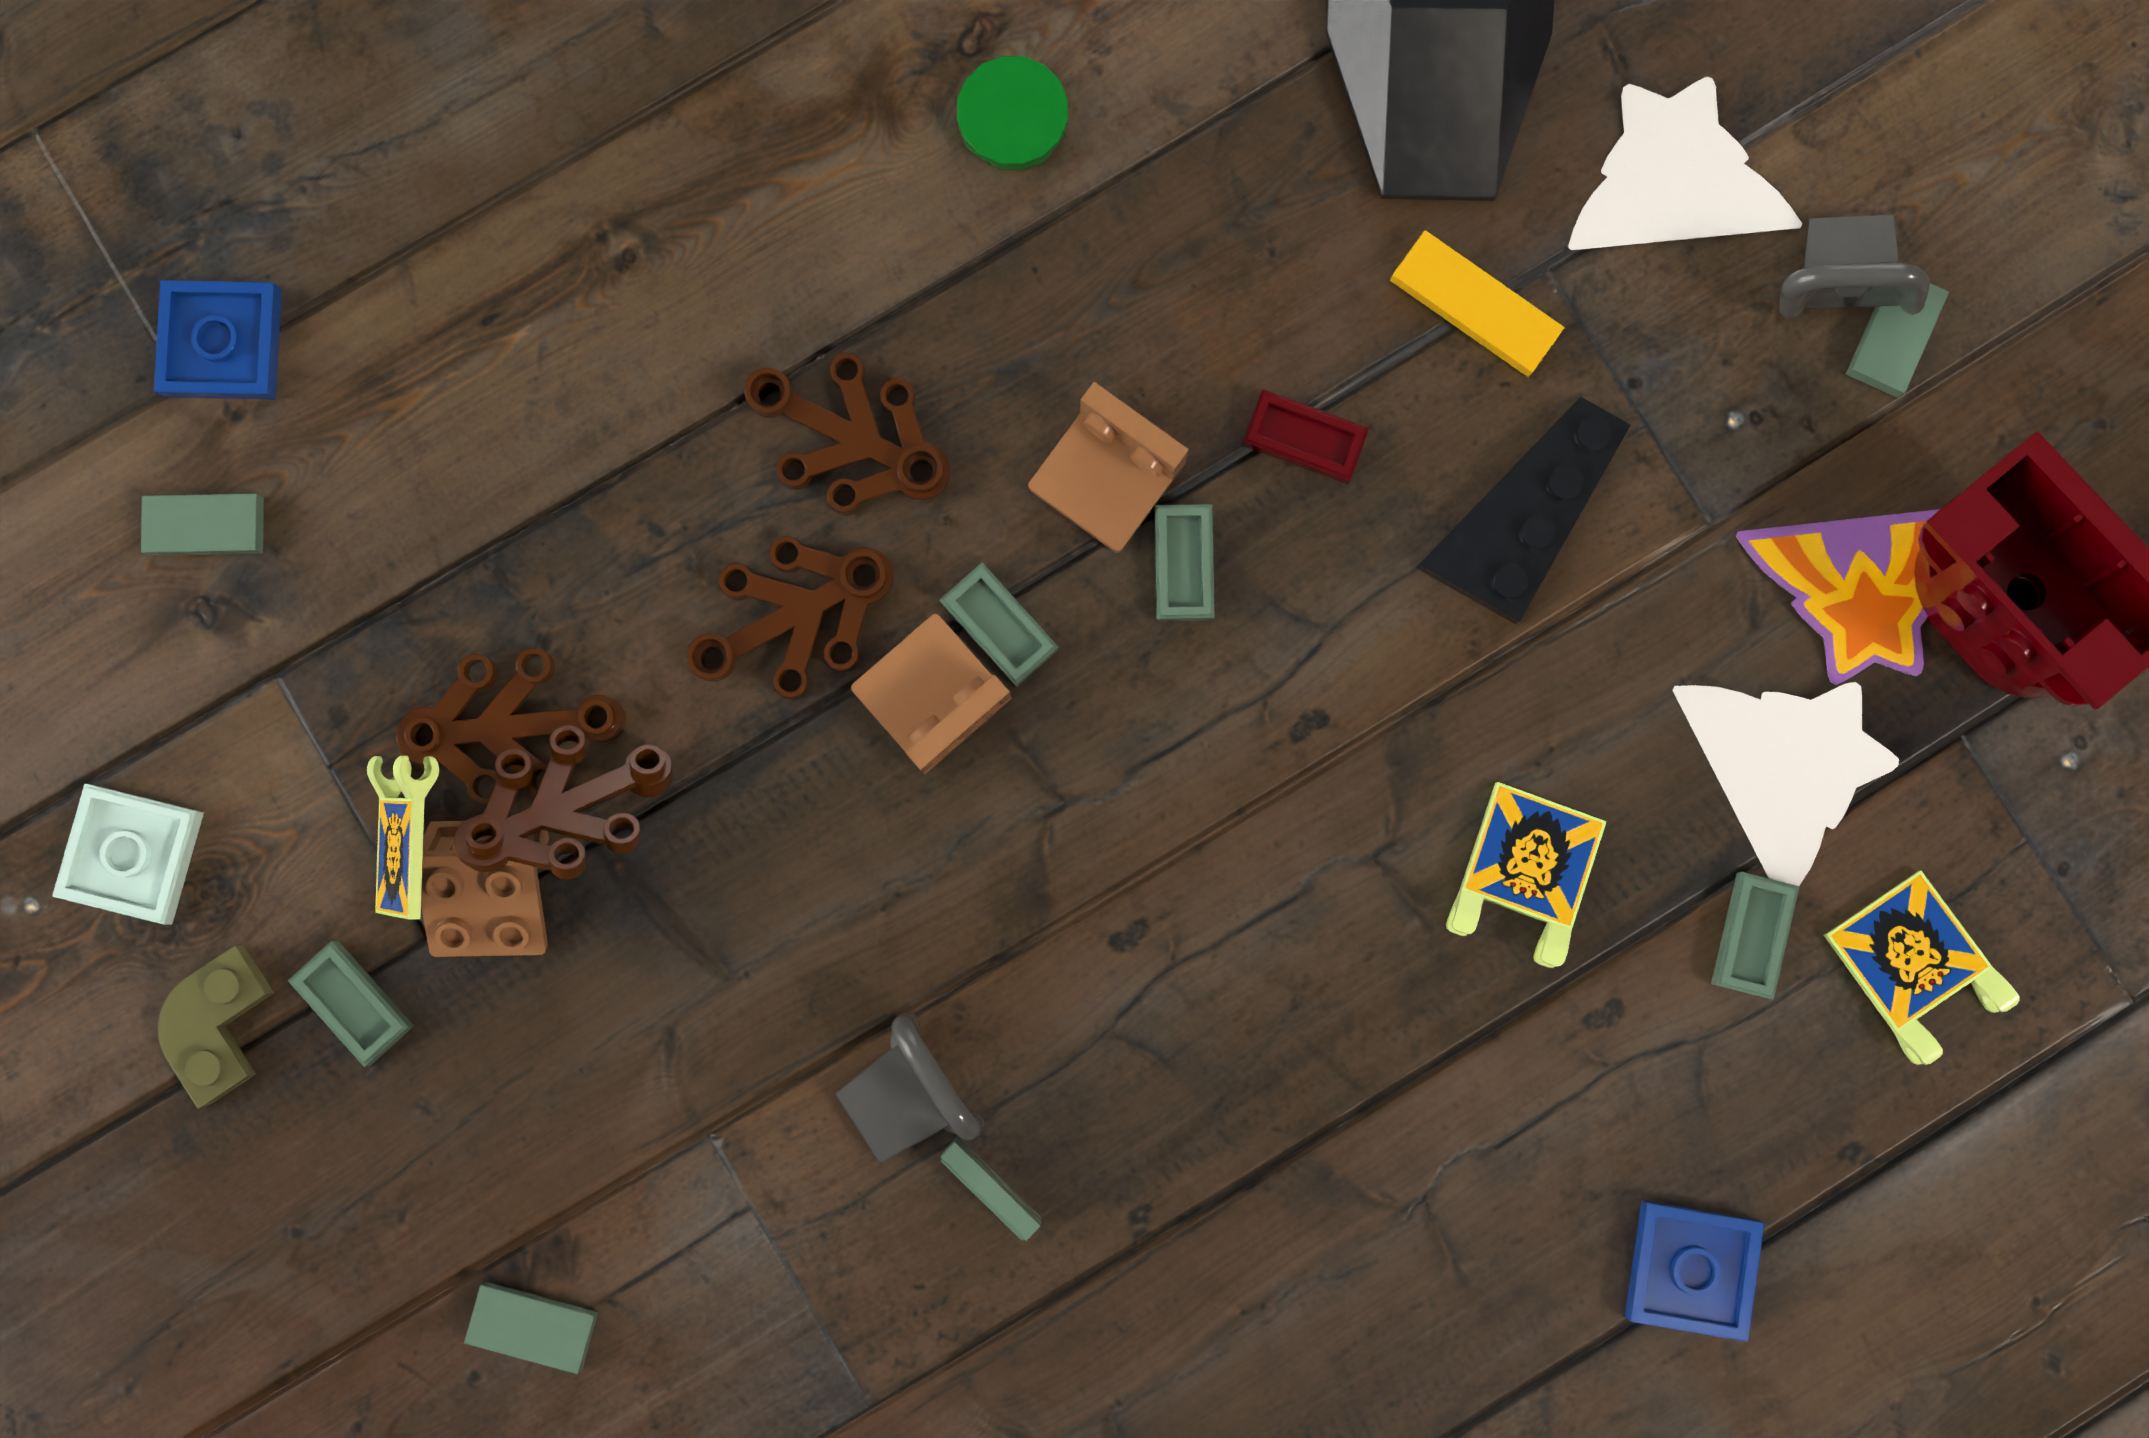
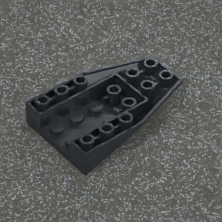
(1438, 88)

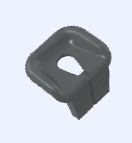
(1853, 265)
(906, 1096)

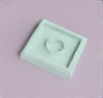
(128, 854)

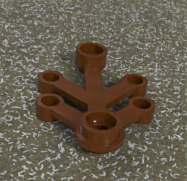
(855, 440)
(799, 610)
(497, 725)
(558, 810)

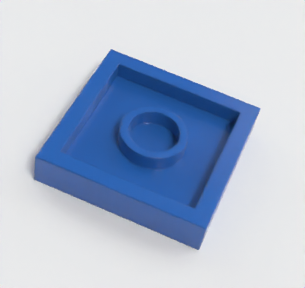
(217, 339)
(1694, 1270)

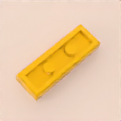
(1476, 303)

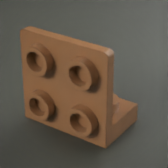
(1108, 469)
(930, 693)
(477, 910)

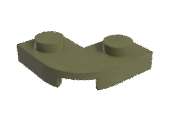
(195, 1022)

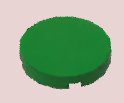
(1012, 112)

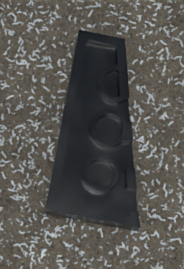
(1522, 522)

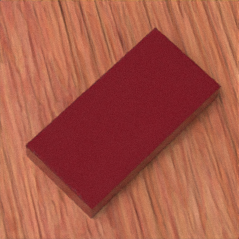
(1305, 436)

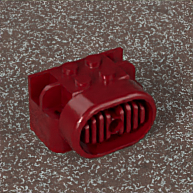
(2066, 557)

